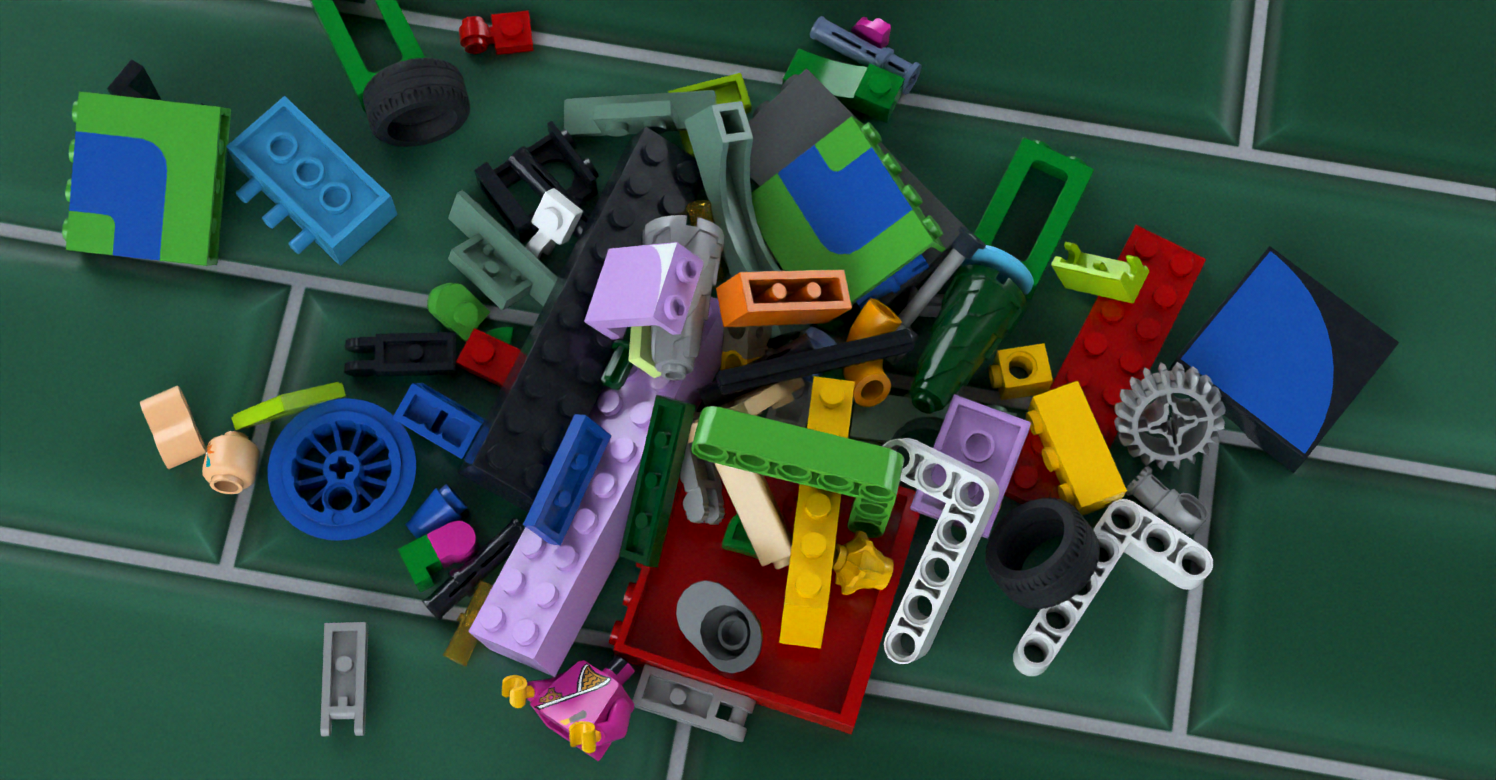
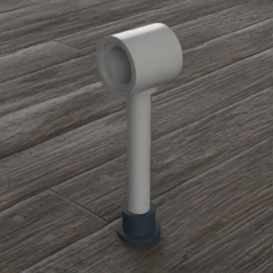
(963, 247)

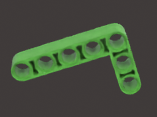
(806, 458)

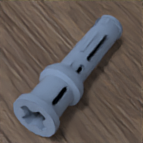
(864, 52)

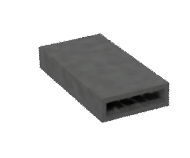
(801, 118)

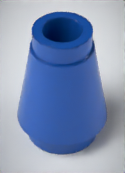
(436, 511)

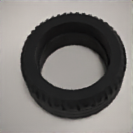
(416, 102)
(1058, 576)

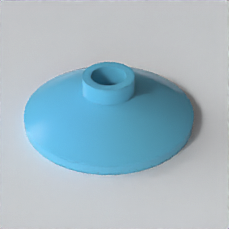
(1006, 265)

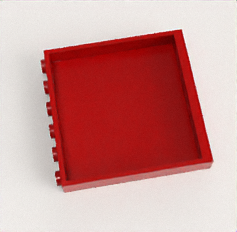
(793, 679)

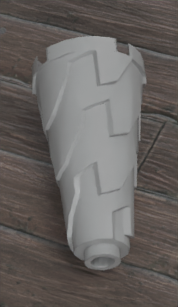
(671, 353)

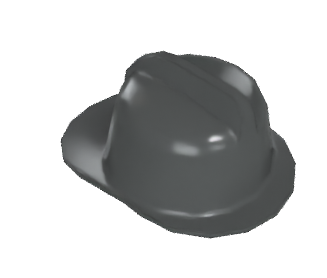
(720, 626)

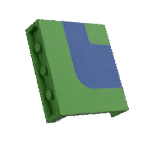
(146, 178)
(844, 212)

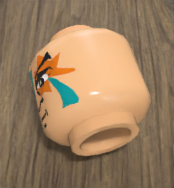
(231, 462)

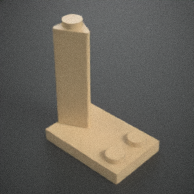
(750, 490)

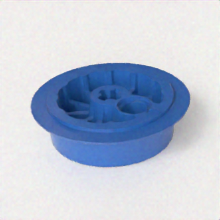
(305, 433)

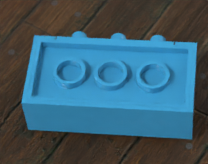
(309, 183)

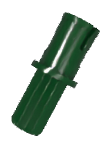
(619, 366)

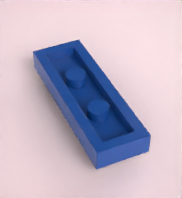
(567, 479)

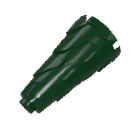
(966, 332)

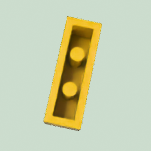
(1075, 448)

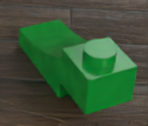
(856, 87)

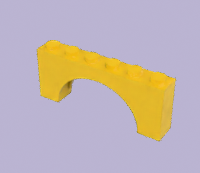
(815, 527)

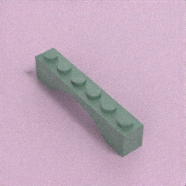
(723, 153)

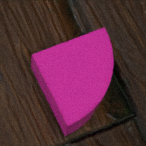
(874, 32)

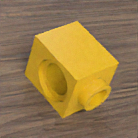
(1032, 360)

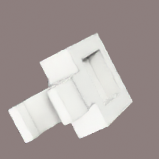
(556, 222)

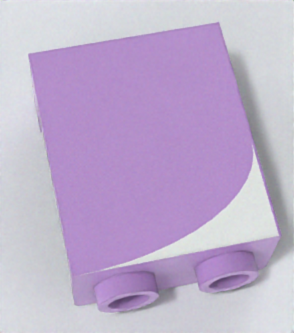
(644, 289)

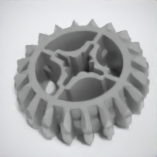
(1201, 416)

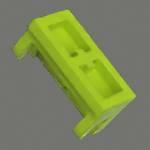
(1100, 274)

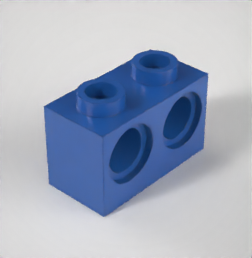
(439, 419)

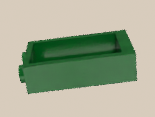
(345, 49)
(1042, 157)

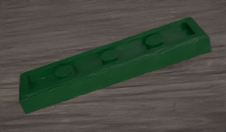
(657, 480)

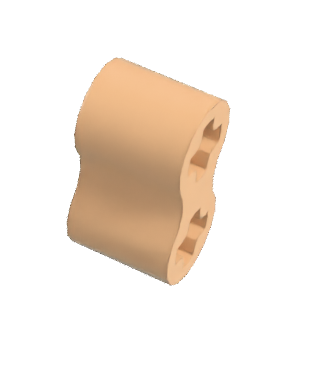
(173, 427)

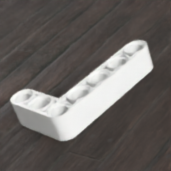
(1115, 542)
(941, 544)

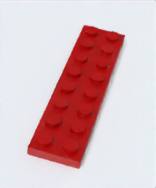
(1113, 347)

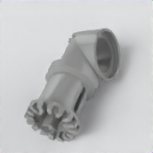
(1180, 509)

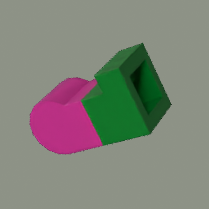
(437, 550)

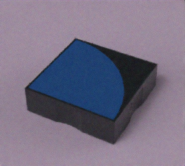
(1286, 357)

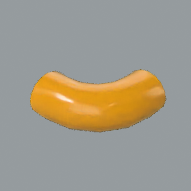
(870, 379)

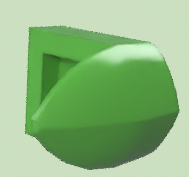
(456, 309)

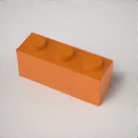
(783, 298)

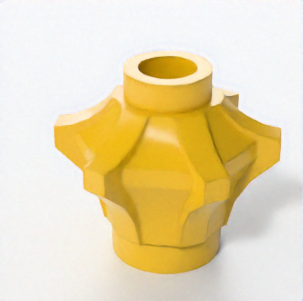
(861, 565)

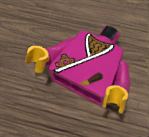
(579, 704)

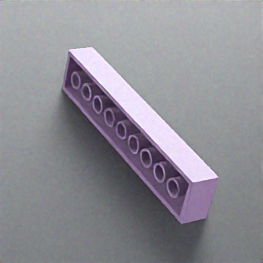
(551, 587)

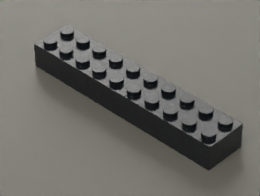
(563, 355)

